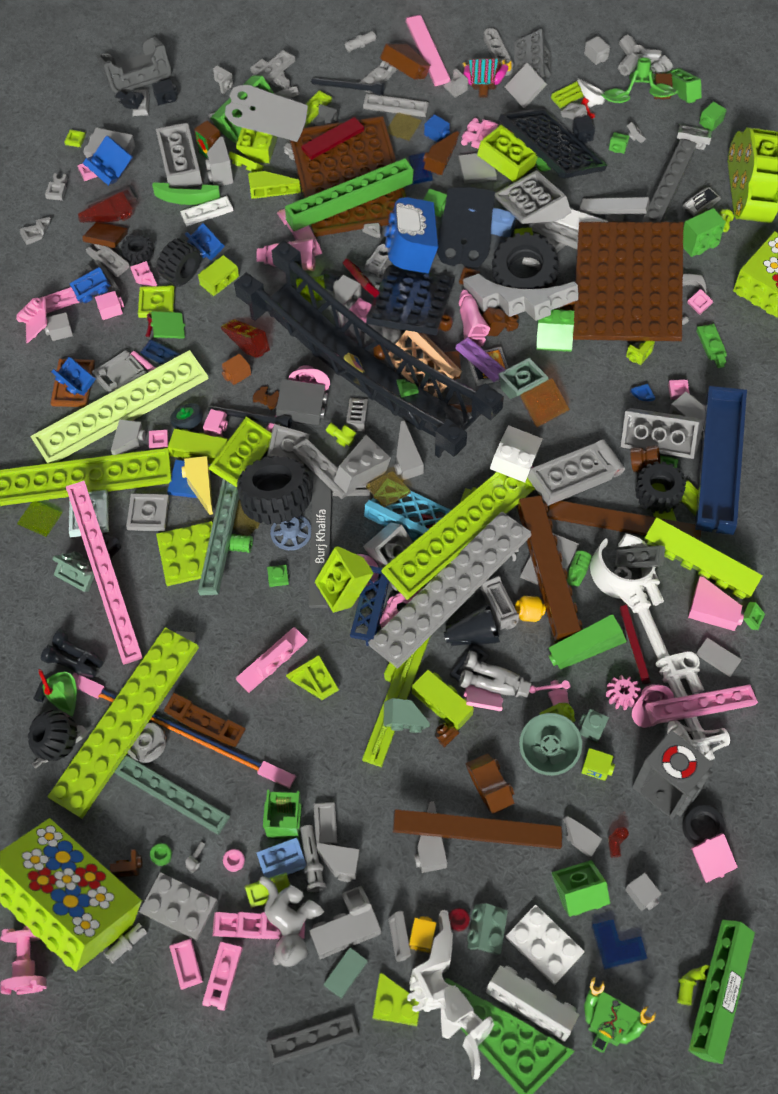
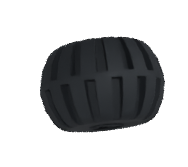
(52, 735)

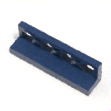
(377, 609)

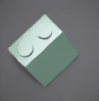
(521, 378)

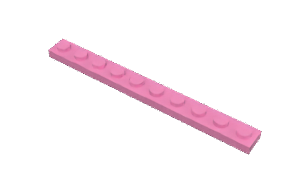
(104, 573)

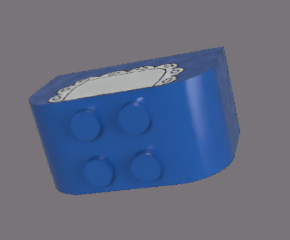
(412, 235)

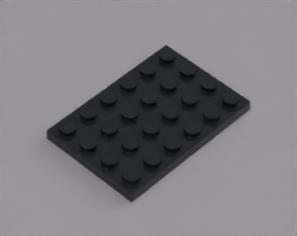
(553, 143)
(411, 301)

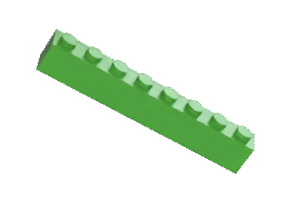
(348, 194)

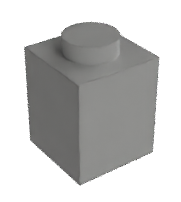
(597, 50)
(58, 326)
(643, 892)

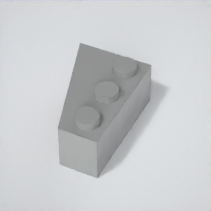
(361, 465)

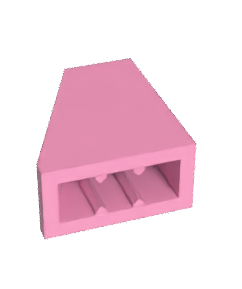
(715, 606)

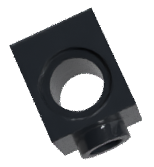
(164, 92)
(583, 129)

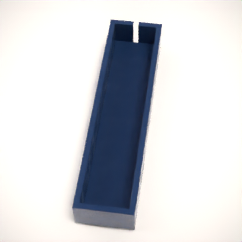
(721, 460)

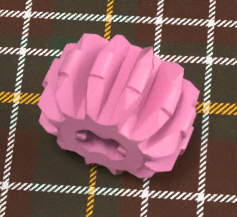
(623, 699)

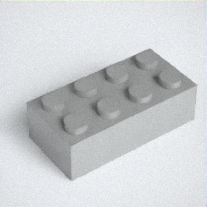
(179, 156)

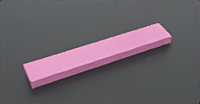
(427, 50)
(700, 704)

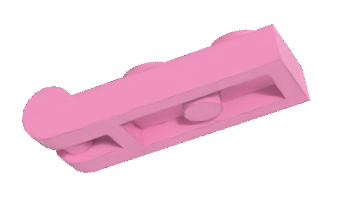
(222, 975)

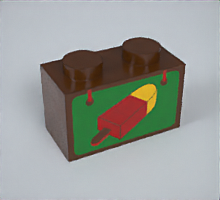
(206, 136)

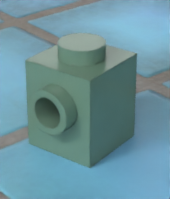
(593, 725)

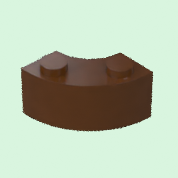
(490, 783)

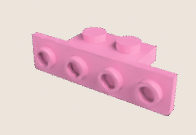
(271, 660)

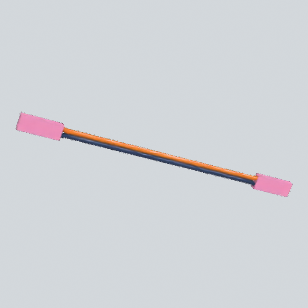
(266, 770)

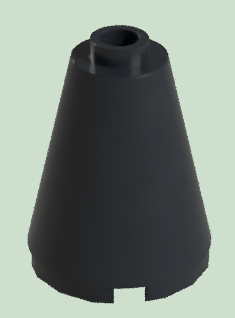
(473, 629)

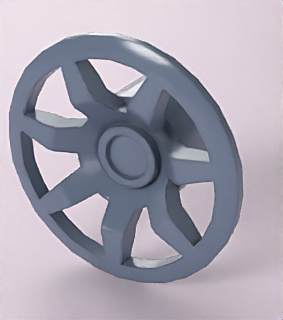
(291, 530)

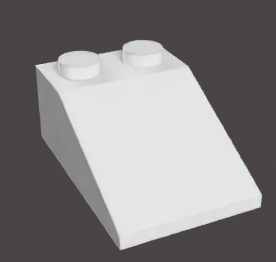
(516, 453)

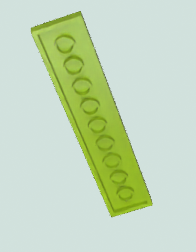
(99, 474)
(454, 532)
(123, 723)

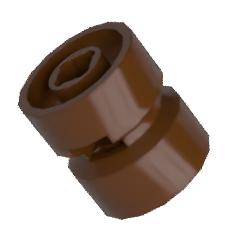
(641, 458)

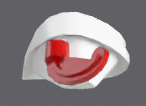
(592, 96)

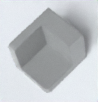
(458, 84)

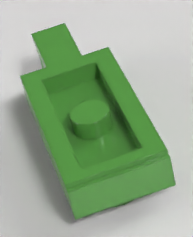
(712, 344)

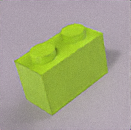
(218, 275)

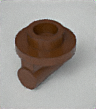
(445, 733)

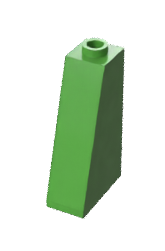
(587, 643)

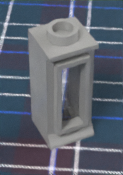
(500, 603)

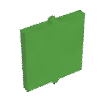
(167, 325)

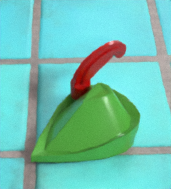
(60, 691)

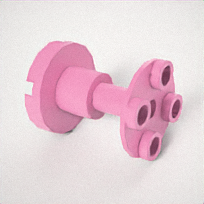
(23, 970)

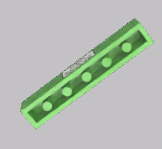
(722, 991)

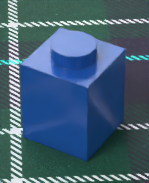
(436, 128)

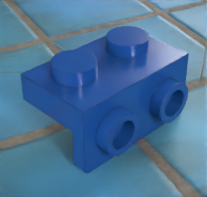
(205, 241)
(90, 285)
(74, 376)

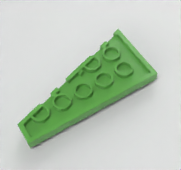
(515, 1048)

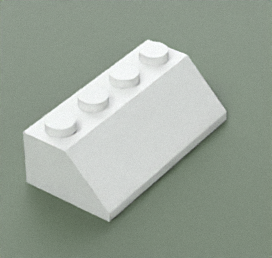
(533, 1003)

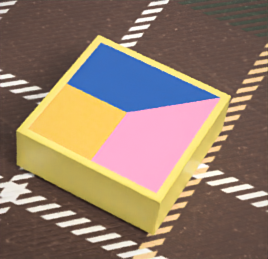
(354, 361)

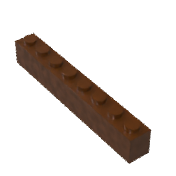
(548, 569)

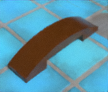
(203, 721)

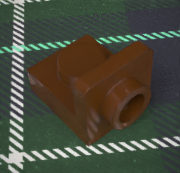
(124, 868)

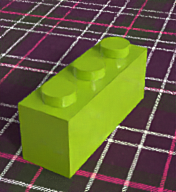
(192, 445)
(442, 699)

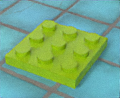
(184, 552)

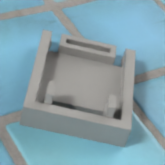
(119, 371)

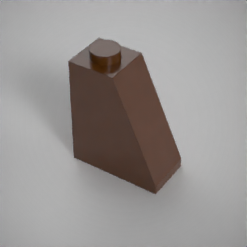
(405, 60)

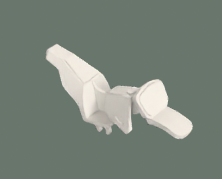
(434, 993)

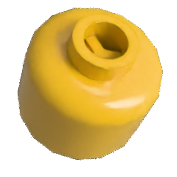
(530, 608)

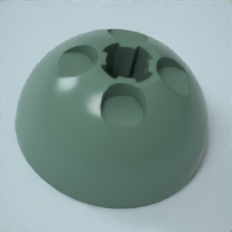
(552, 733)

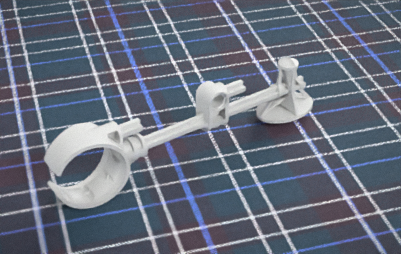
(671, 667)

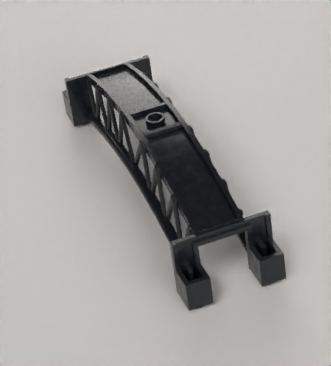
(377, 380)

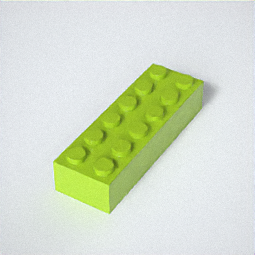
(704, 559)

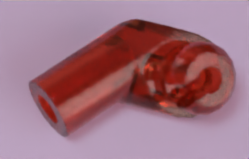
(616, 839)

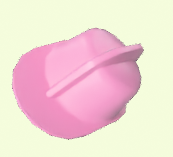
(310, 375)
(649, 694)

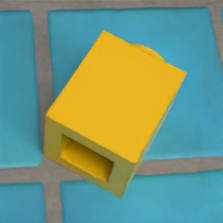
(422, 934)

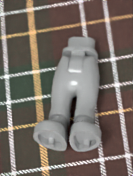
(504, 681)

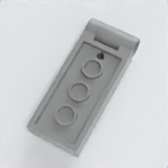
(575, 472)

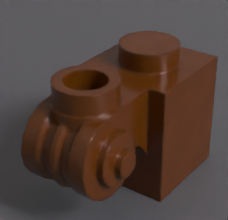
(498, 320)

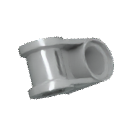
(378, 261)

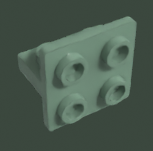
(74, 570)

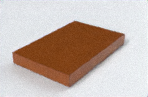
(65, 398)

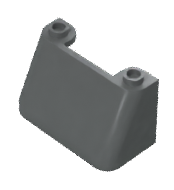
(138, 70)

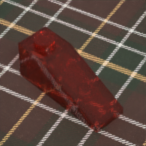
(109, 210)
(248, 338)

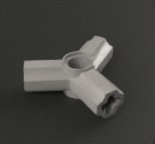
(633, 53)

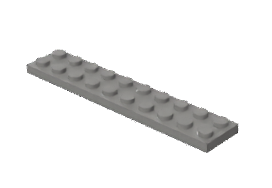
(449, 589)

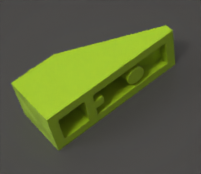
(270, 184)

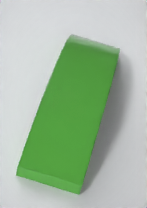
(186, 196)

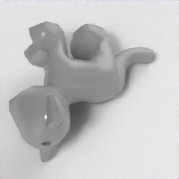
(291, 947)

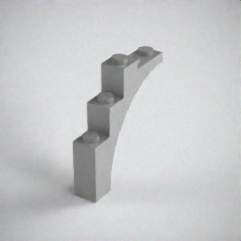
(513, 301)

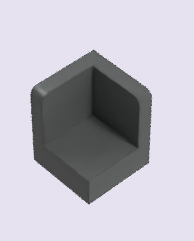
(326, 116)

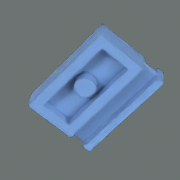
(282, 859)

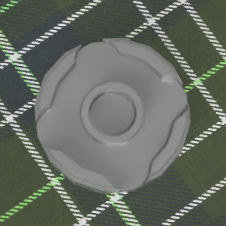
(149, 744)

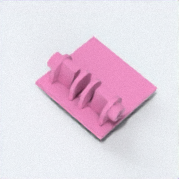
(34, 316)

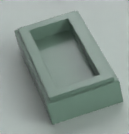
(345, 973)

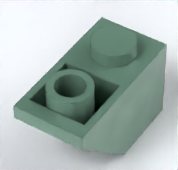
(404, 714)

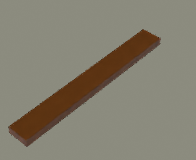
(612, 519)
(477, 829)

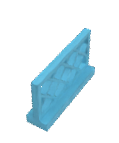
(385, 515)

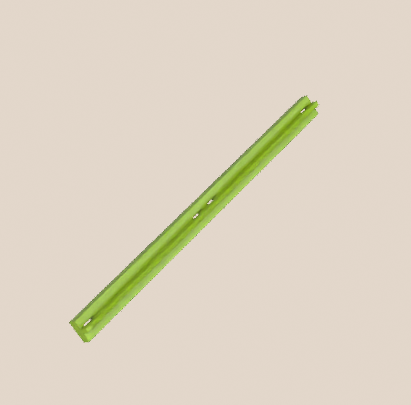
(399, 689)

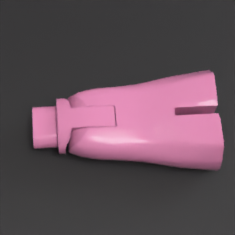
(305, 246)
(473, 322)

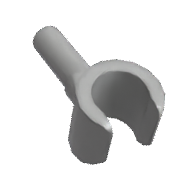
(191, 862)

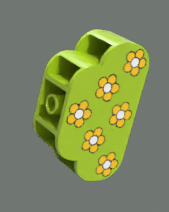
(754, 174)

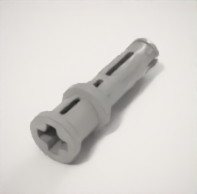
(313, 868)

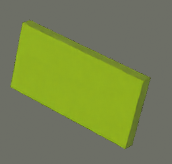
(243, 448)

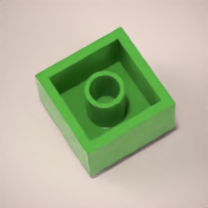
(702, 232)

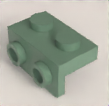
(487, 928)

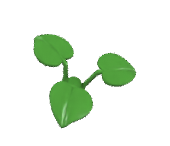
(642, 74)

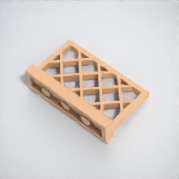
(429, 348)

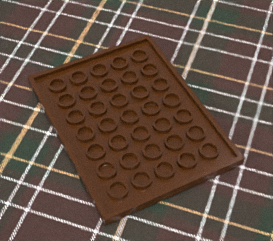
(343, 163)
(629, 281)

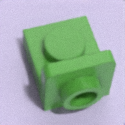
(619, 143)

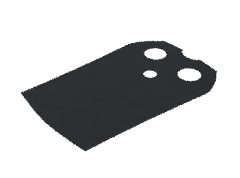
(462, 223)

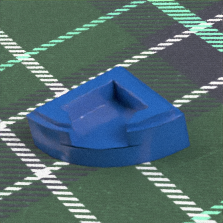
(643, 392)

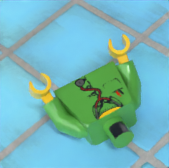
(612, 1019)

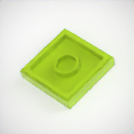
(155, 299)

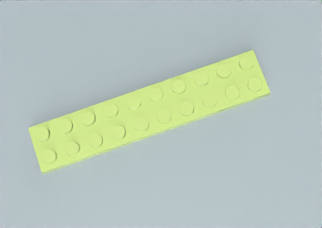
(124, 404)

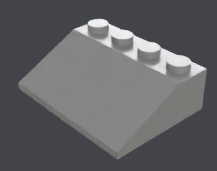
(534, 200)

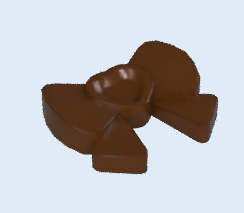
(263, 398)

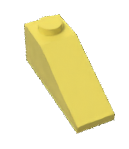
(198, 479)

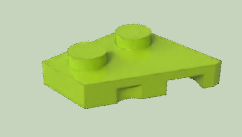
(314, 678)
(392, 1003)

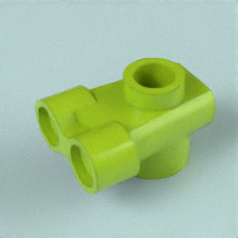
(343, 436)

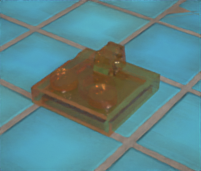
(544, 402)

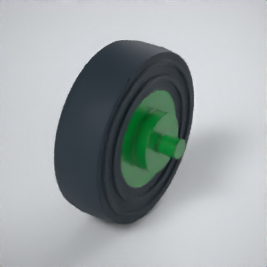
(186, 416)

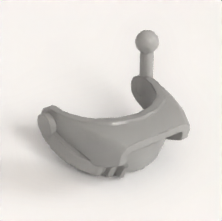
(696, 280)

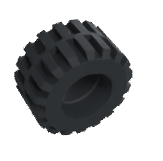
(178, 262)
(664, 475)

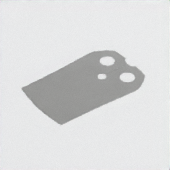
(272, 113)

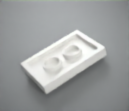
(545, 944)

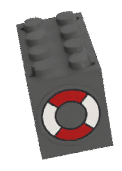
(673, 775)

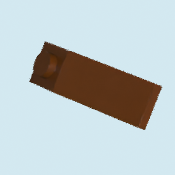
(440, 154)

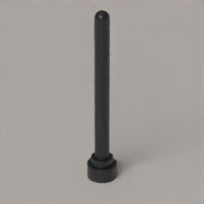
(377, 88)
(285, 420)

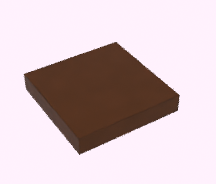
(105, 235)

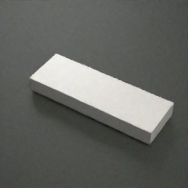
(206, 211)

